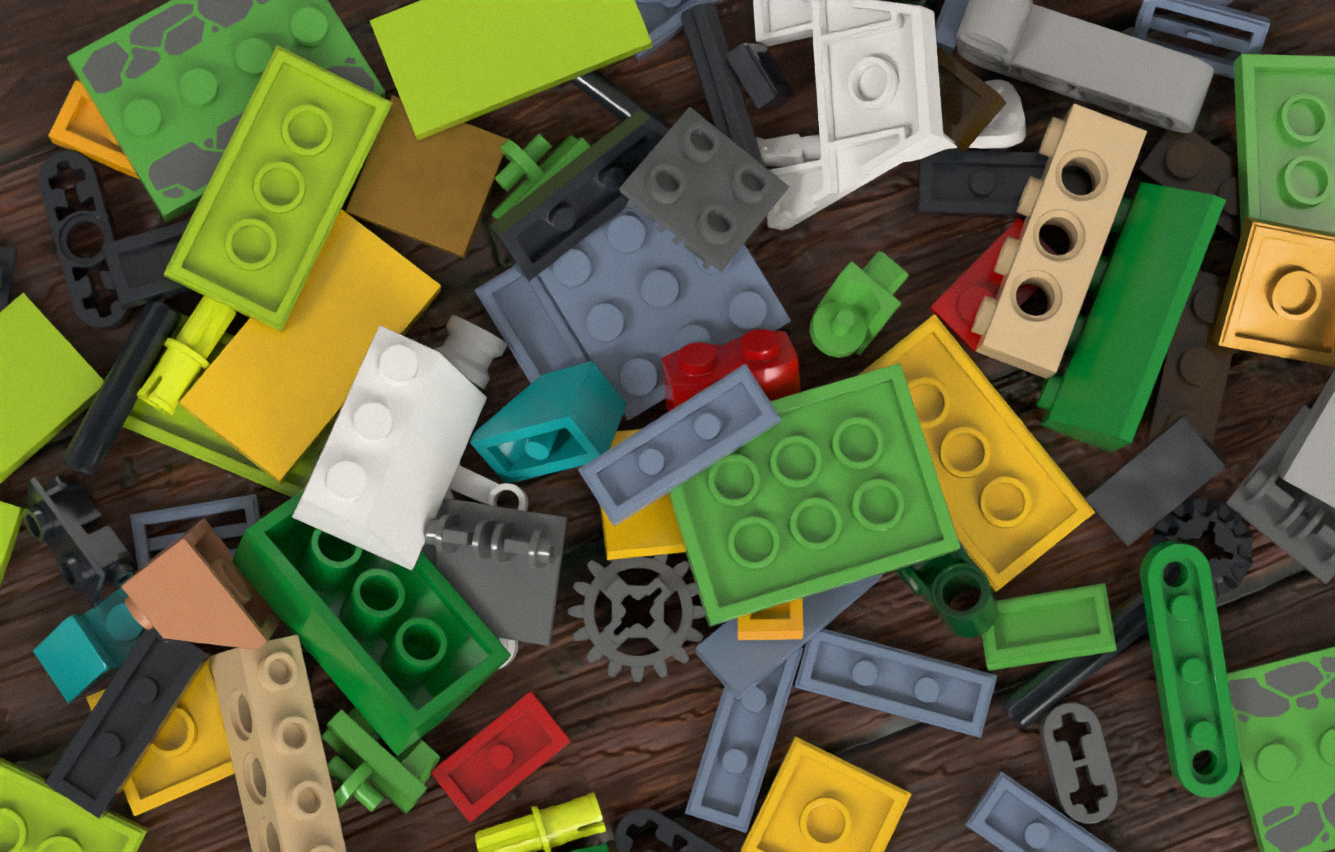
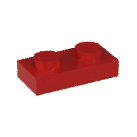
(963, 298)
(500, 756)

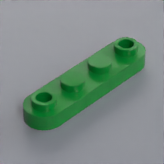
(1190, 668)

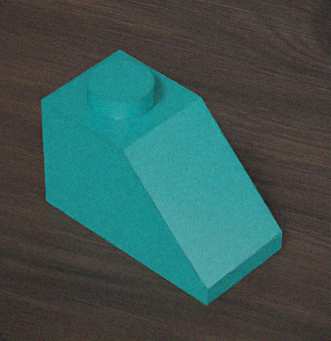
(552, 424)

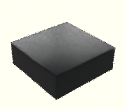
(760, 75)

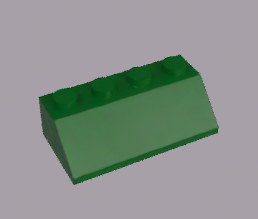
(1130, 315)
(382, 632)

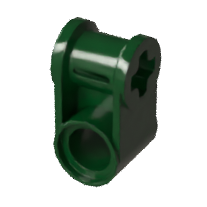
(941, 580)

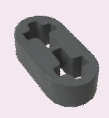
(1093, 758)

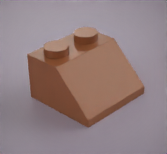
(199, 594)

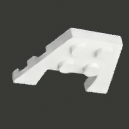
(872, 93)

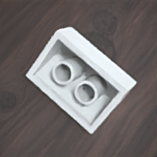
(392, 449)

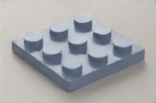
(644, 297)

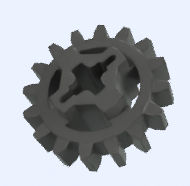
(658, 633)

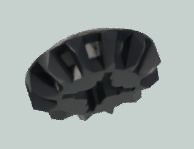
(1227, 532)

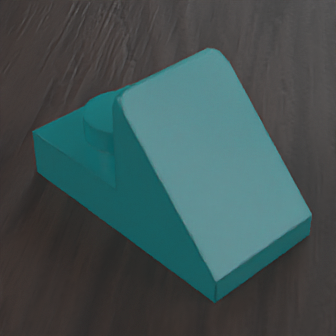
(89, 646)

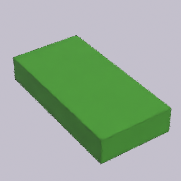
(1050, 627)

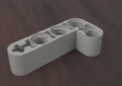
(1085, 62)

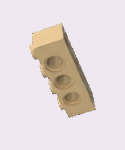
(1108, 154)
(277, 748)

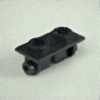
(60, 519)

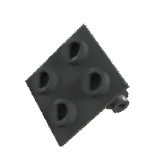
(703, 190)
(1284, 512)
(501, 565)

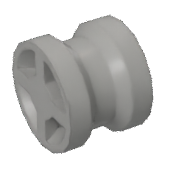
(471, 350)

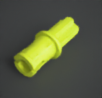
(186, 356)
(544, 827)

